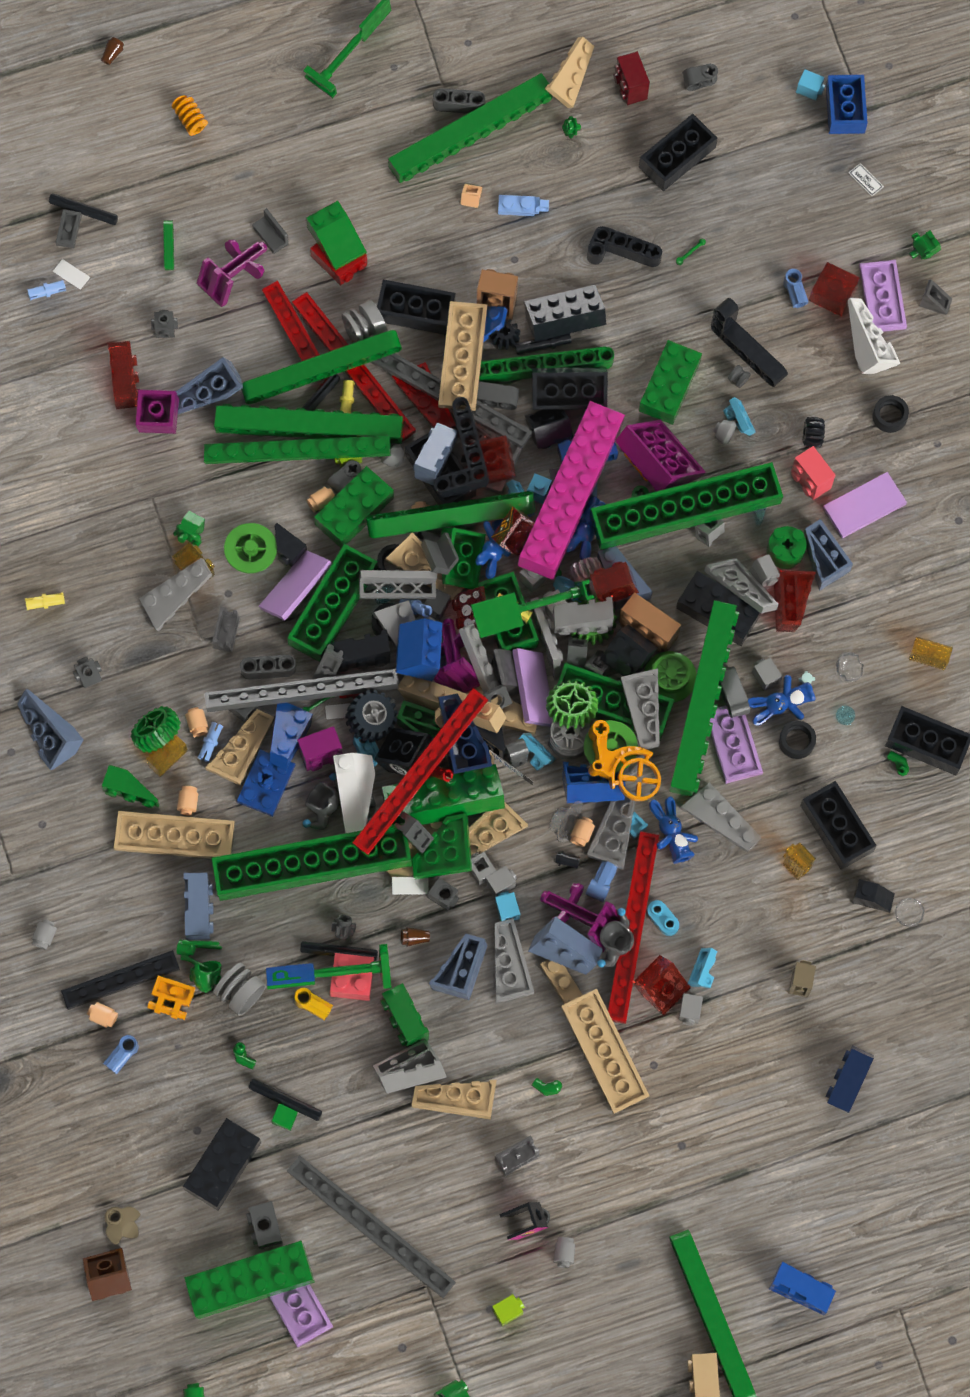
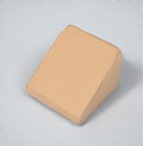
(471, 195)

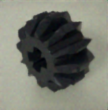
(511, 337)
(813, 432)

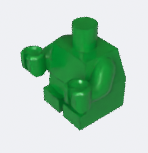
(924, 246)
(190, 529)

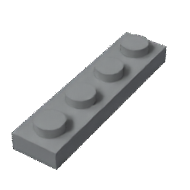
(478, 658)

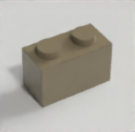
(802, 978)

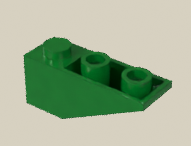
(124, 784)

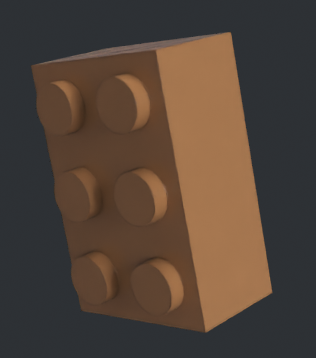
(498, 290)
(650, 622)

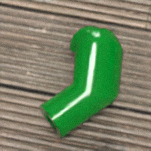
(900, 762)
(241, 1056)
(549, 1088)

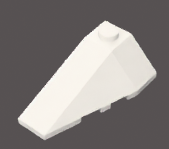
(869, 346)
(355, 784)

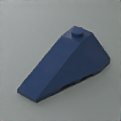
(470, 749)

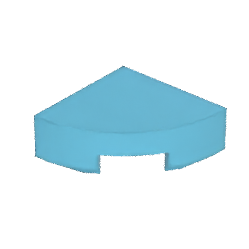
(637, 825)

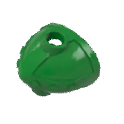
(206, 979)

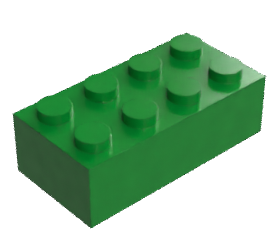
(670, 382)
(352, 505)
(521, 637)

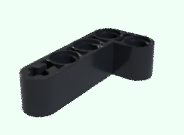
(625, 250)

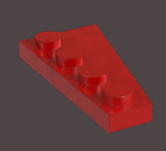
(425, 404)

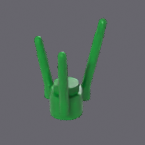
(186, 948)

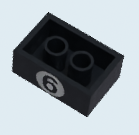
(402, 750)

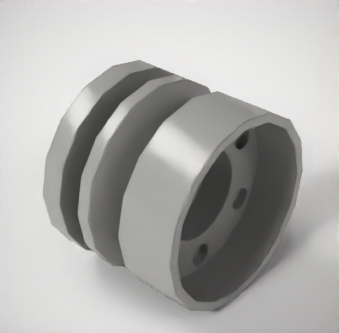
(368, 322)
(568, 745)
(237, 986)

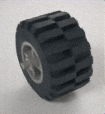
(371, 716)

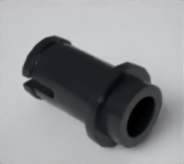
(566, 859)

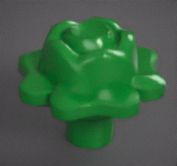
(571, 127)

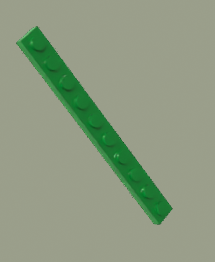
(297, 450)

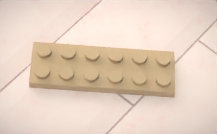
(462, 354)
(173, 835)
(605, 1051)

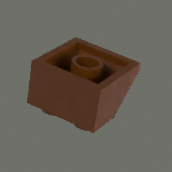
(107, 1274)

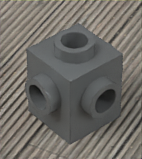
(164, 324)
(90, 678)

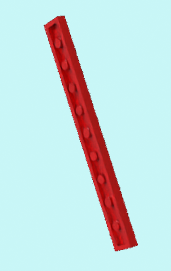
(360, 375)
(420, 771)
(635, 913)

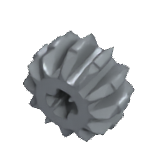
(585, 567)

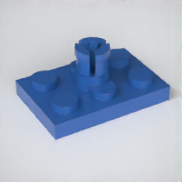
(265, 785)

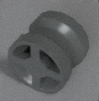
(739, 376)

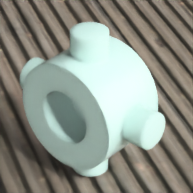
(806, 677)

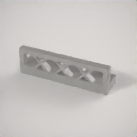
(397, 577)

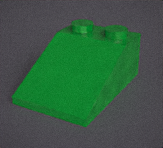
(335, 235)
(468, 547)

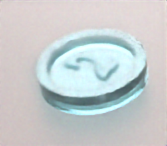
(845, 715)

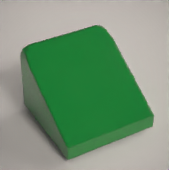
(284, 1117)

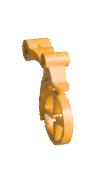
(607, 761)

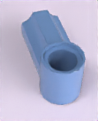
(795, 289)
(601, 883)
(120, 1056)

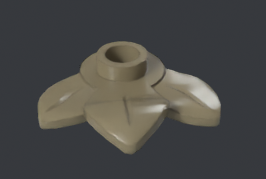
(124, 1225)

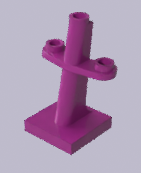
(218, 281)
(458, 672)
(570, 909)

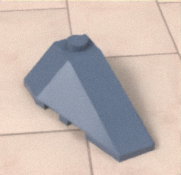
(210, 386)
(52, 733)

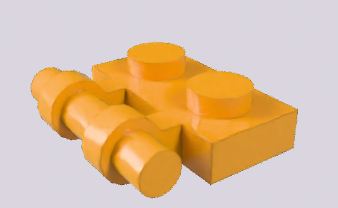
(174, 992)

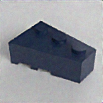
(849, 1078)

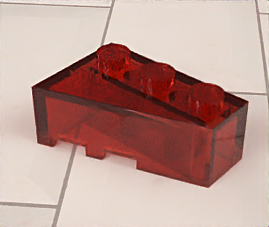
(123, 374)
(791, 595)

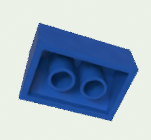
(419, 649)

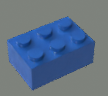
(846, 104)

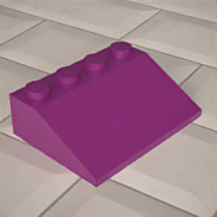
(659, 455)

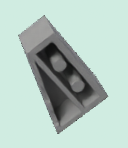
(583, 618)
(409, 1068)

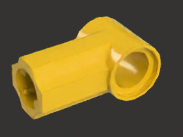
(314, 1005)

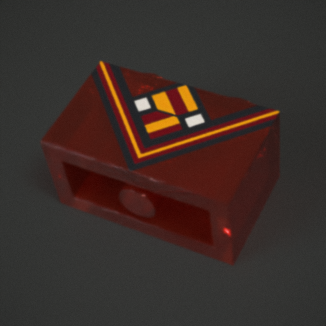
(513, 530)

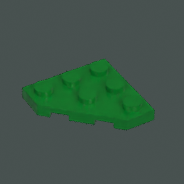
(447, 852)

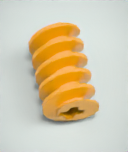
(189, 114)

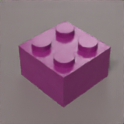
(157, 411)
(319, 748)

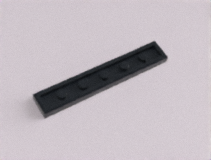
(120, 980)

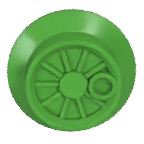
(250, 548)
(675, 674)
(618, 737)

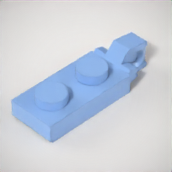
(521, 205)

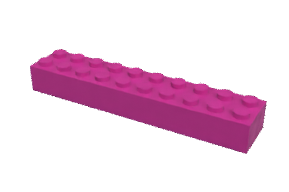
(571, 490)

